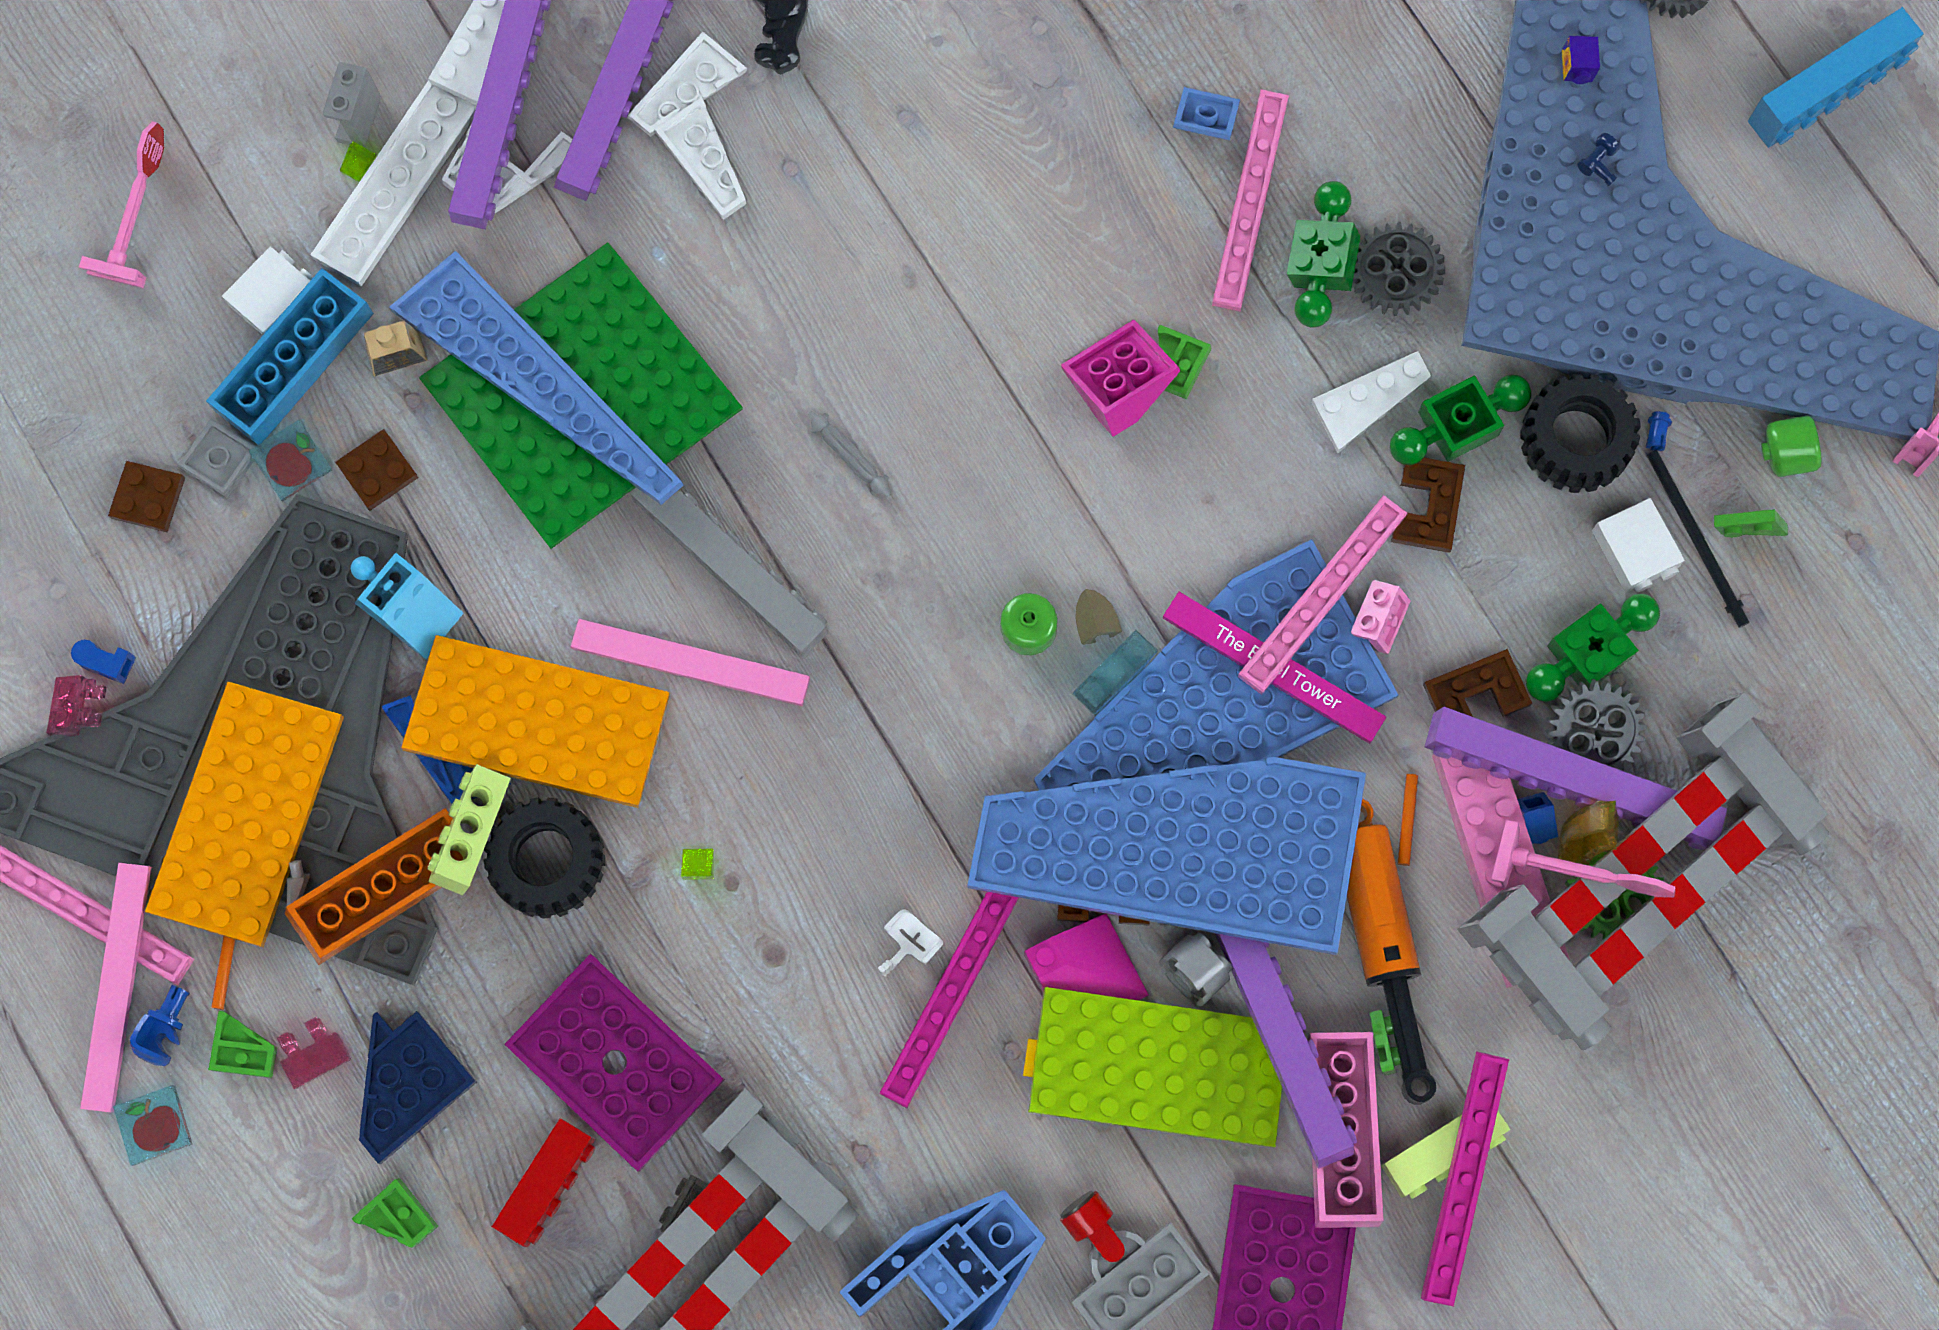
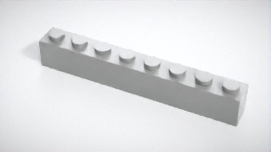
(736, 569)

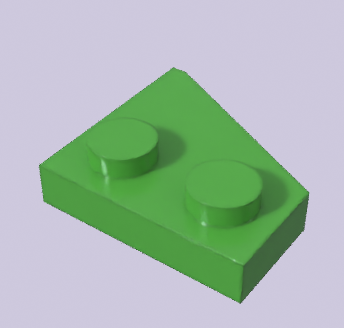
(1187, 354)
(1751, 523)
(1388, 1055)
(397, 1215)

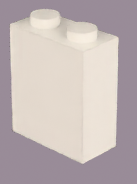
(266, 289)
(1638, 546)

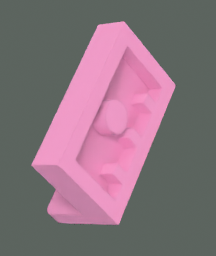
(1381, 615)

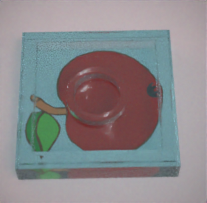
(290, 460)
(152, 1125)

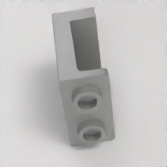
(353, 102)

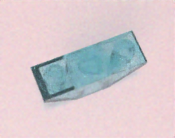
(1115, 673)

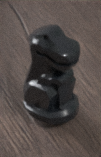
(783, 24)

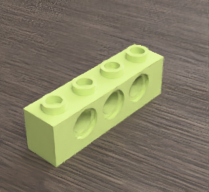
(491, 789)

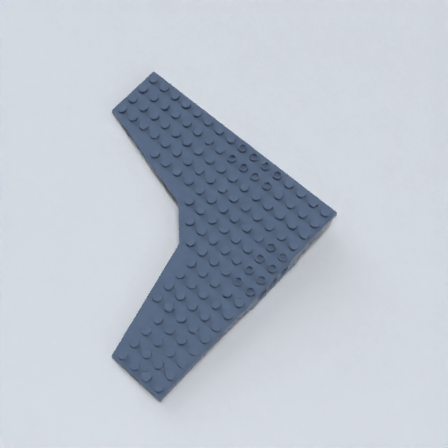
(1635, 271)

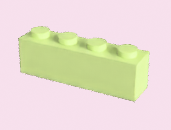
(1431, 1158)

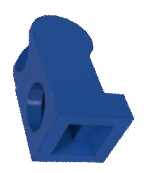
(103, 663)

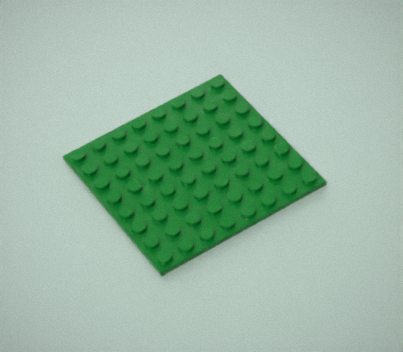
(627, 354)

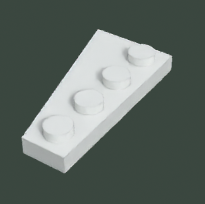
(468, 52)
(696, 74)
(699, 151)
(1361, 402)

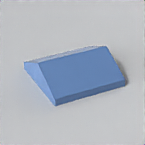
(1206, 113)

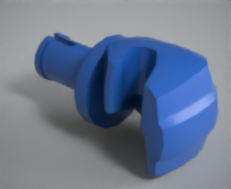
(156, 1025)

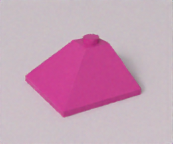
(1121, 376)
(1087, 961)

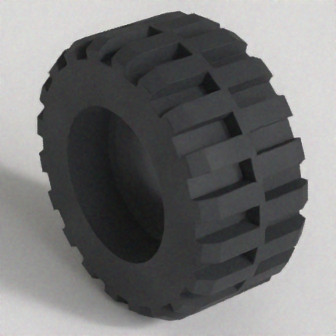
(1600, 402)
(520, 826)

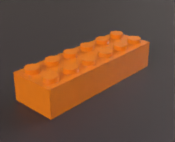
(369, 891)

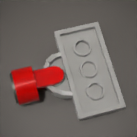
(1131, 1275)

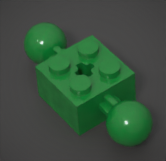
(1323, 254)
(1465, 401)
(1598, 628)

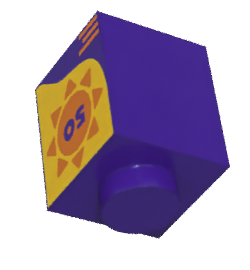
(1580, 59)

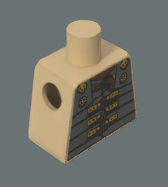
(393, 347)

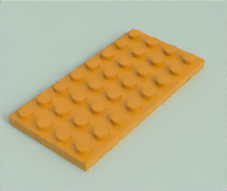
(536, 721)
(245, 814)

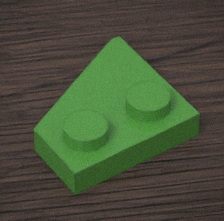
(240, 1049)

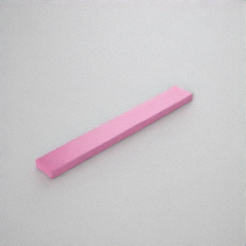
(1250, 200)
(1322, 595)
(690, 662)
(87, 913)
(116, 987)

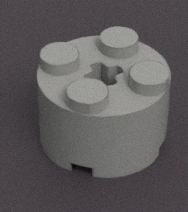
(1196, 968)

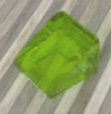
(357, 161)
(697, 864)

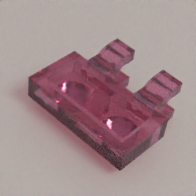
(68, 708)
(314, 1060)

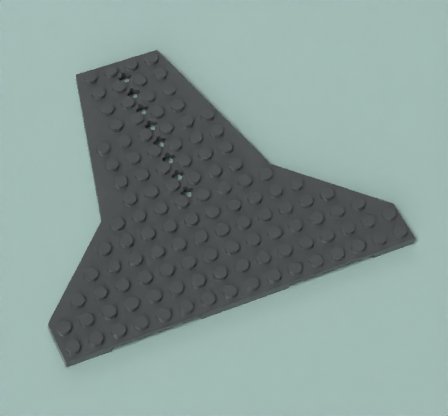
(124, 783)

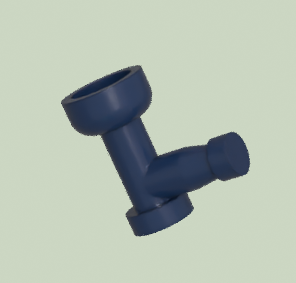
(1607, 146)

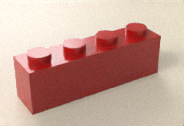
(543, 1183)

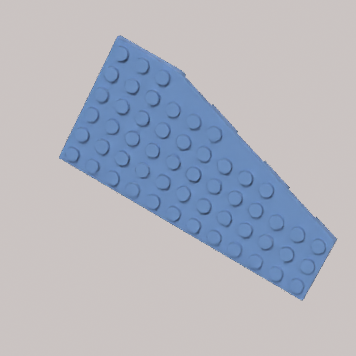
(1196, 709)
(1199, 848)

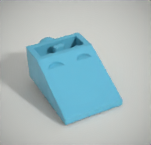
(408, 609)

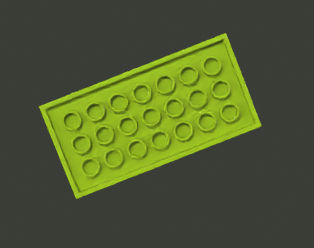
(1154, 1068)

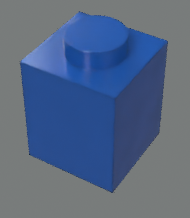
(1539, 817)

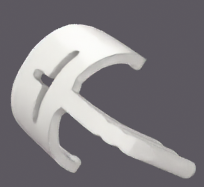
(911, 925)

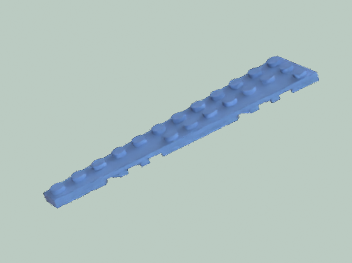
(489, 337)

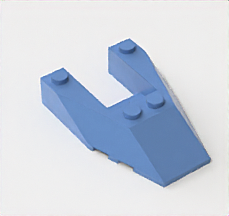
(961, 1262)

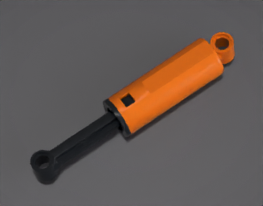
(1387, 944)

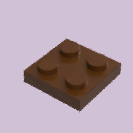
(376, 469)
(146, 496)

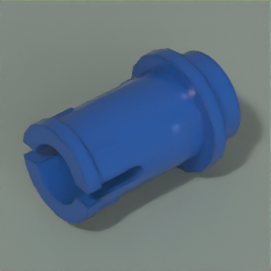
(1658, 429)

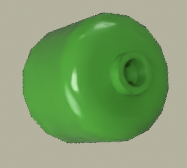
(1792, 446)
(1039, 630)

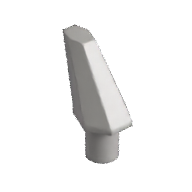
(297, 883)

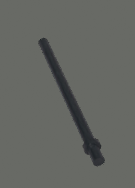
(1733, 605)

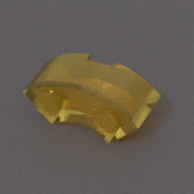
(1589, 832)

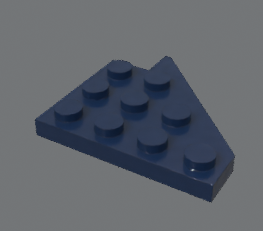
(406, 1083)

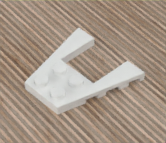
(515, 180)

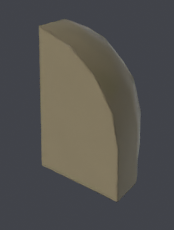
(1095, 617)

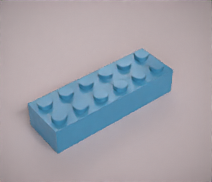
(1836, 78)
(290, 356)

